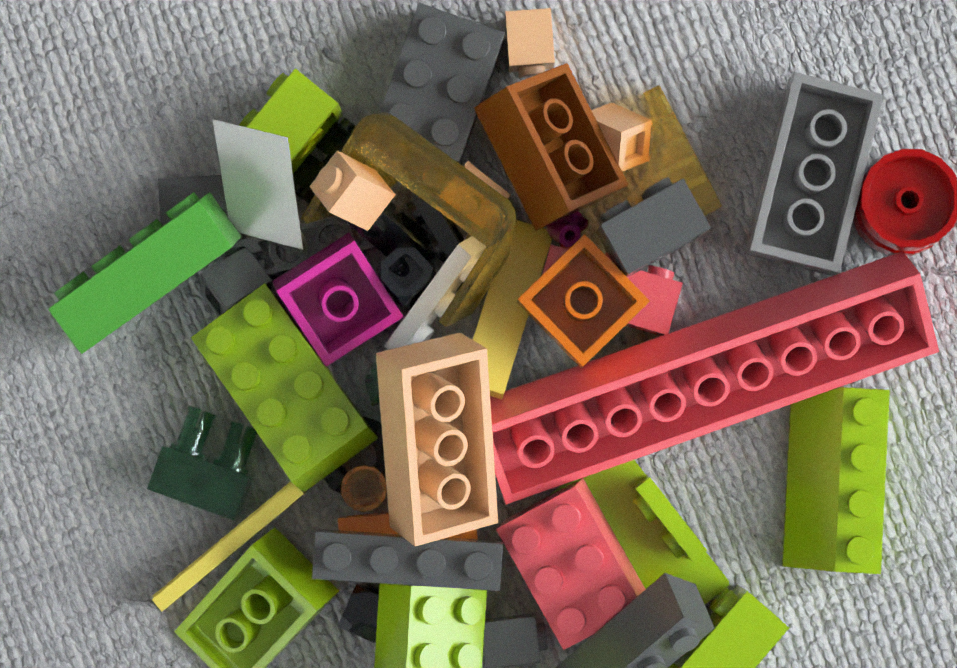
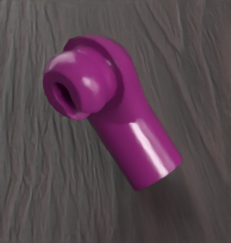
(568, 230)

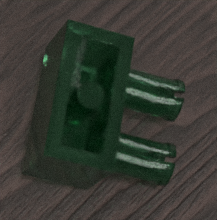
(200, 482)

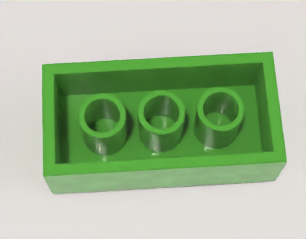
(146, 272)

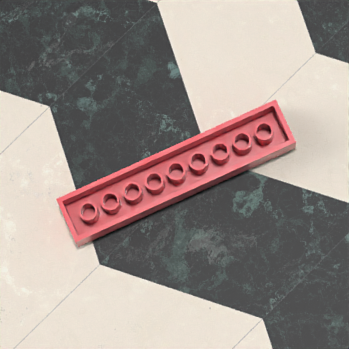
(710, 376)

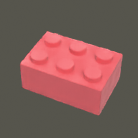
(571, 562)

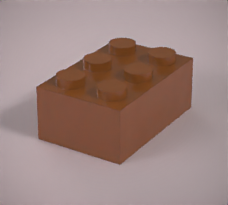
(550, 146)

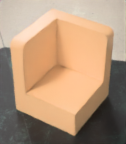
(625, 133)

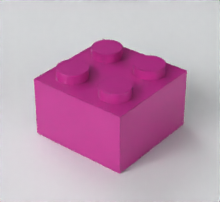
(337, 299)

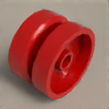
(932, 207)

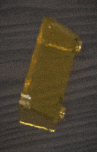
(447, 186)

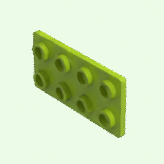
(652, 530)

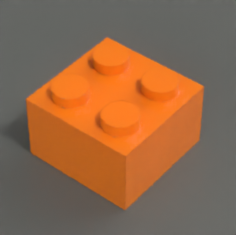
(582, 301)

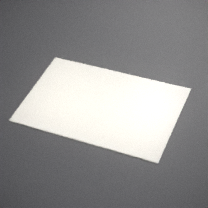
(258, 183)

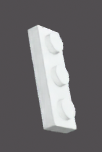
(437, 295)

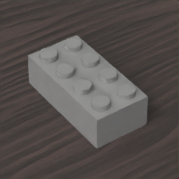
(814, 174)

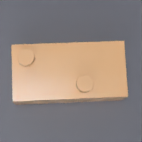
(437, 438)

